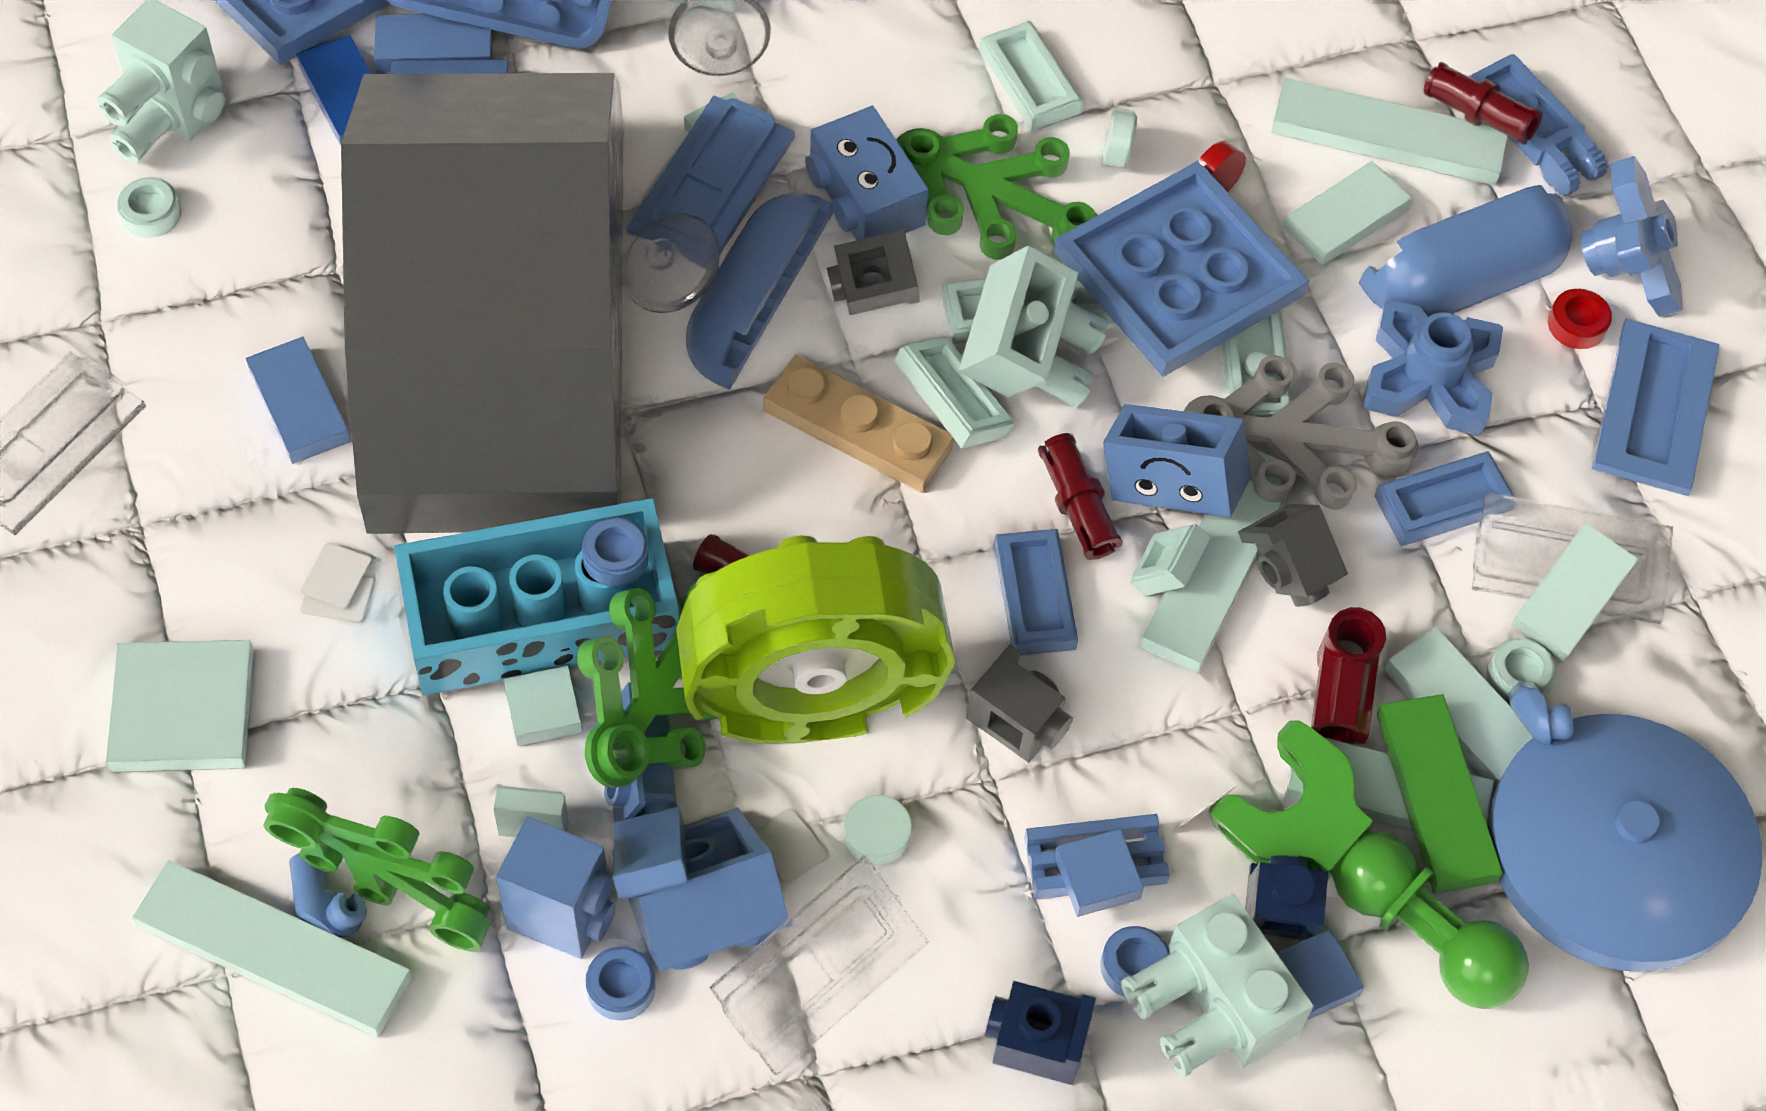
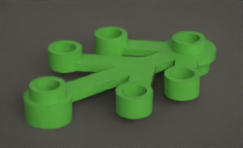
(990, 182)
(617, 745)
(382, 863)

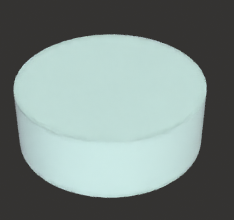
(1119, 137)
(148, 207)
(1518, 662)
(877, 829)

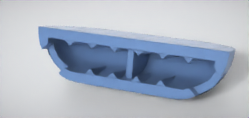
(1476, 253)
(753, 283)

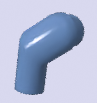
(1539, 720)
(321, 905)

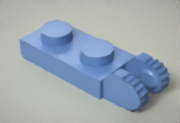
(1556, 132)

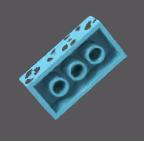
(520, 597)

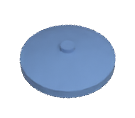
(1626, 843)

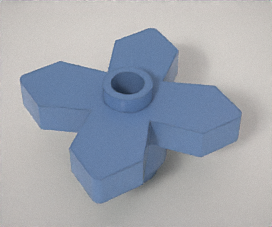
(1637, 239)
(1433, 361)

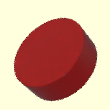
(1224, 163)
(1579, 318)

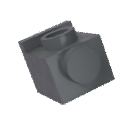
(881, 254)
(1296, 552)
(1018, 707)

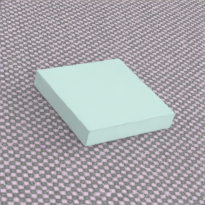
(180, 705)

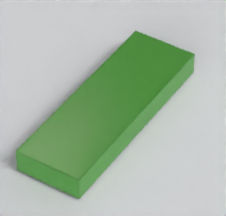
(1439, 793)

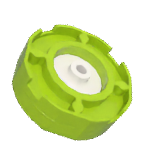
(814, 640)

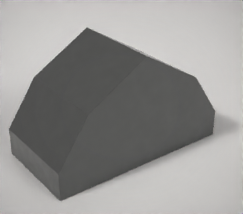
(483, 297)

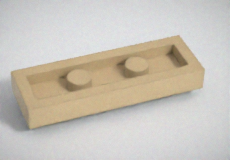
(858, 423)

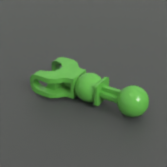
(1371, 870)

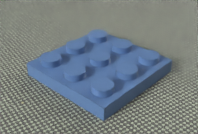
(1181, 268)

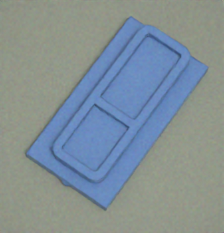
(718, 168)
(1656, 407)

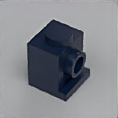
(1287, 897)
(1047, 1052)

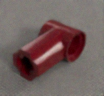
(1347, 679)

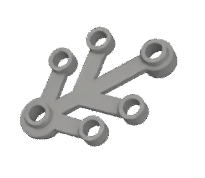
(1293, 436)

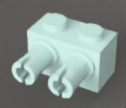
(165, 81)
(1020, 325)
(1236, 980)

